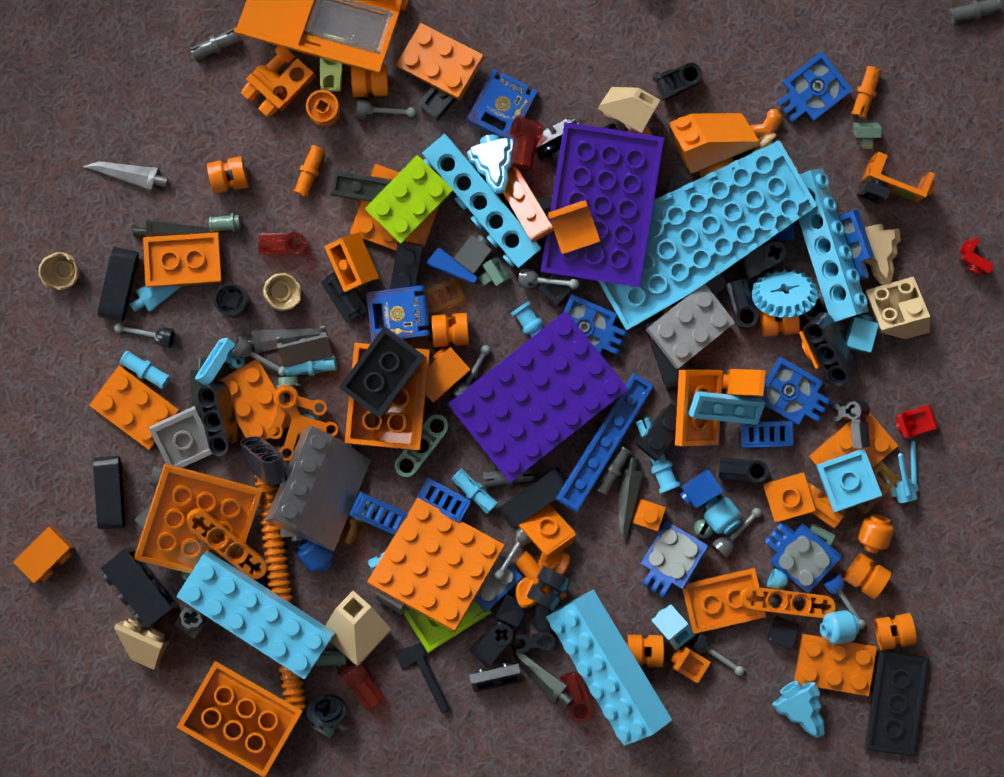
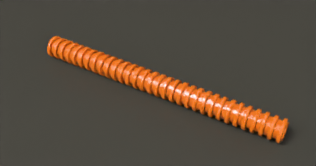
(278, 583)

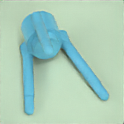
(906, 488)

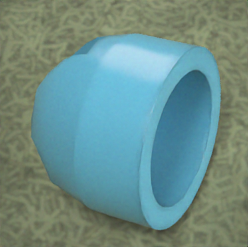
(777, 580)

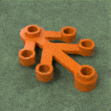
(298, 421)

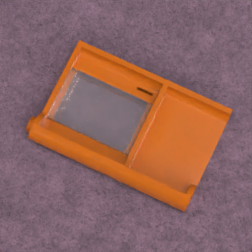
(335, 30)

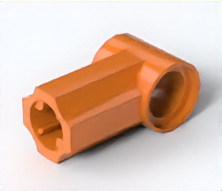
(823, 508)

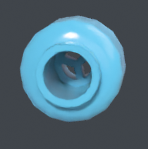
(722, 515)
(839, 627)

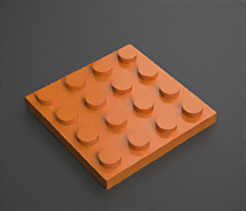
(166, 535)
(436, 565)

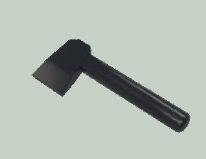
(416, 652)

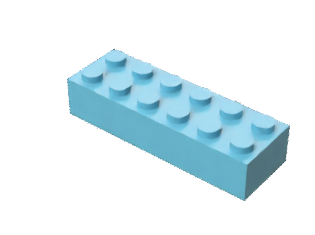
(255, 614)
(608, 668)

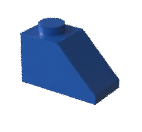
(700, 489)

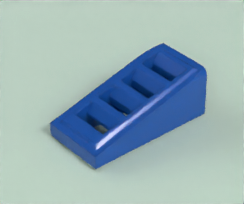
(443, 262)
(788, 434)
(461, 510)
(392, 520)

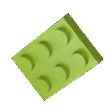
(409, 199)

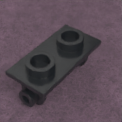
(551, 143)
(347, 302)

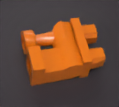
(276, 88)

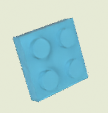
(848, 480)

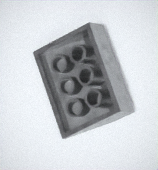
(318, 488)

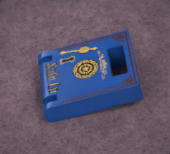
(503, 100)
(401, 311)

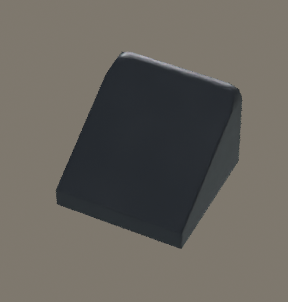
(783, 632)

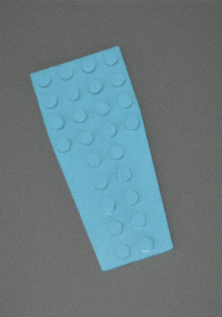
(710, 228)

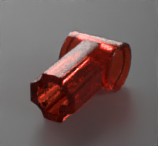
(526, 136)
(281, 244)
(361, 683)
(578, 692)

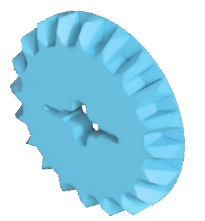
(770, 298)

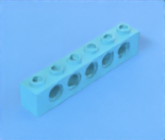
(445, 148)
(826, 258)

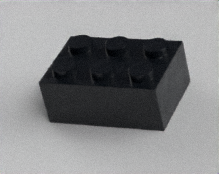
(383, 372)
(138, 587)

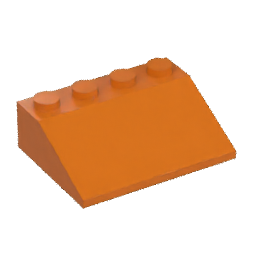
(403, 421)
(239, 719)

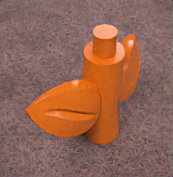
(531, 569)

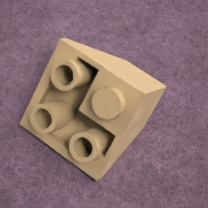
(629, 106)
(900, 309)
(356, 628)
(142, 644)

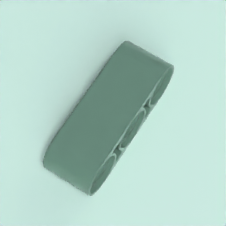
(419, 458)

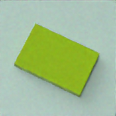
(434, 634)

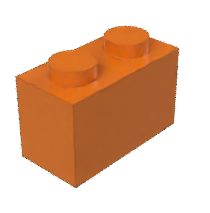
(351, 262)
(444, 373)
(44, 555)

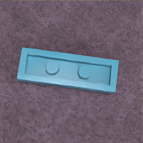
(726, 408)

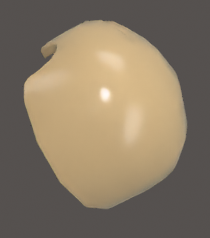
(59, 271)
(282, 292)

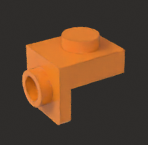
(689, 663)

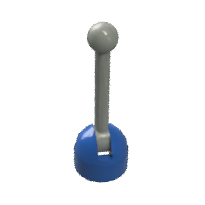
(836, 585)

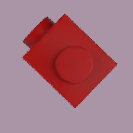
(976, 264)
(916, 421)

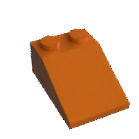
(711, 138)

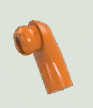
(770, 124)

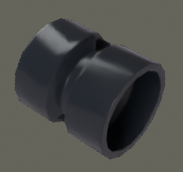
(231, 300)
(555, 581)

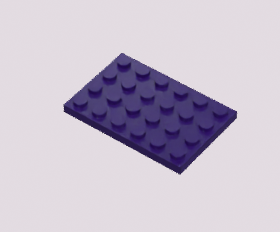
(619, 182)
(537, 396)

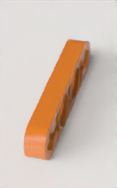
(226, 543)
(787, 600)

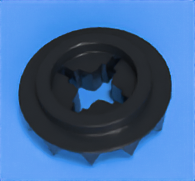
(320, 705)

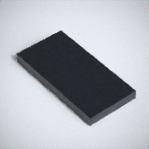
(896, 703)

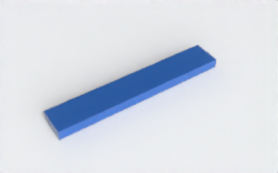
(604, 443)

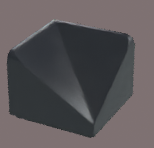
(510, 611)

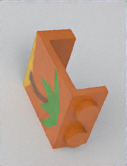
(901, 189)

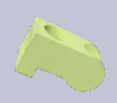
(330, 75)

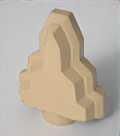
(884, 249)

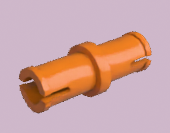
(866, 92)
(309, 171)

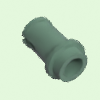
(225, 223)
(332, 658)

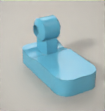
(215, 360)

